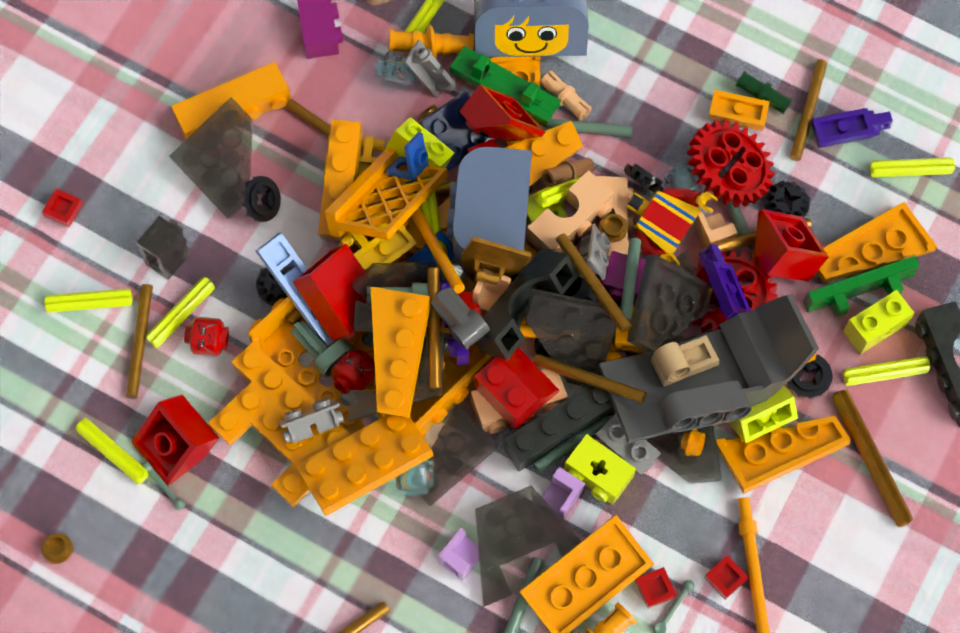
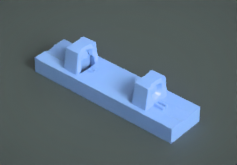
(277, 256)

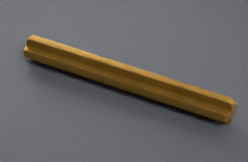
(872, 458)

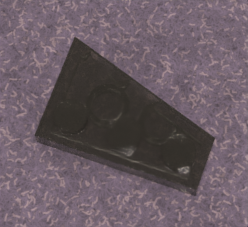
(457, 452)

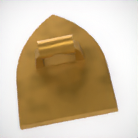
(488, 255)

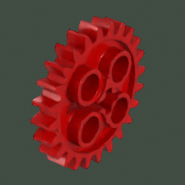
(713, 149)
(745, 270)

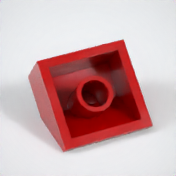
(499, 116)
(787, 246)
(514, 387)
(174, 438)

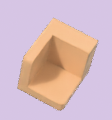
(713, 228)
(488, 294)

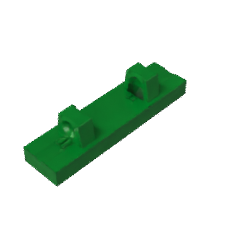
(471, 66)
(838, 293)

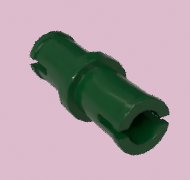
(764, 92)

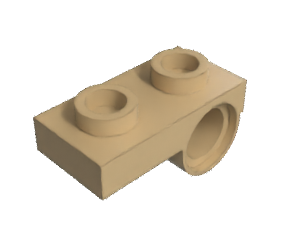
(680, 362)

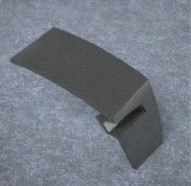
(756, 356)

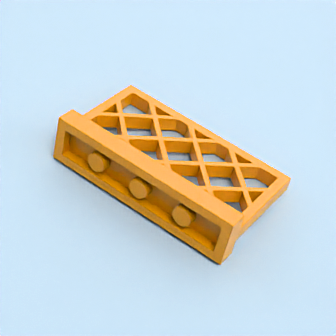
(373, 187)

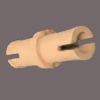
(566, 95)

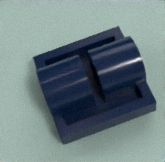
(451, 129)

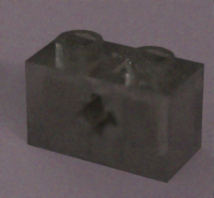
(164, 247)

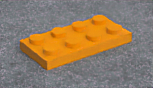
(363, 461)
(586, 577)

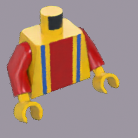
(666, 219)

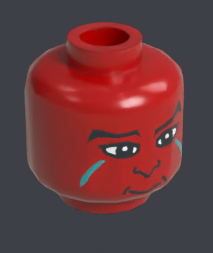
(207, 336)
(353, 371)

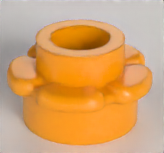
(693, 442)

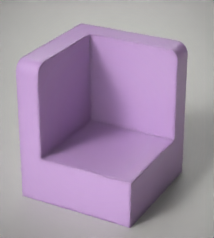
(563, 492)
(459, 555)

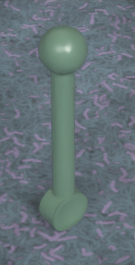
(178, 503)
(660, 627)

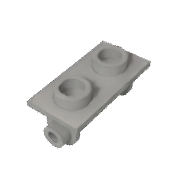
(429, 70)
(595, 250)
(299, 422)
(637, 453)

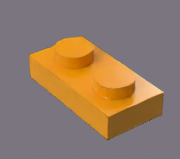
(737, 108)

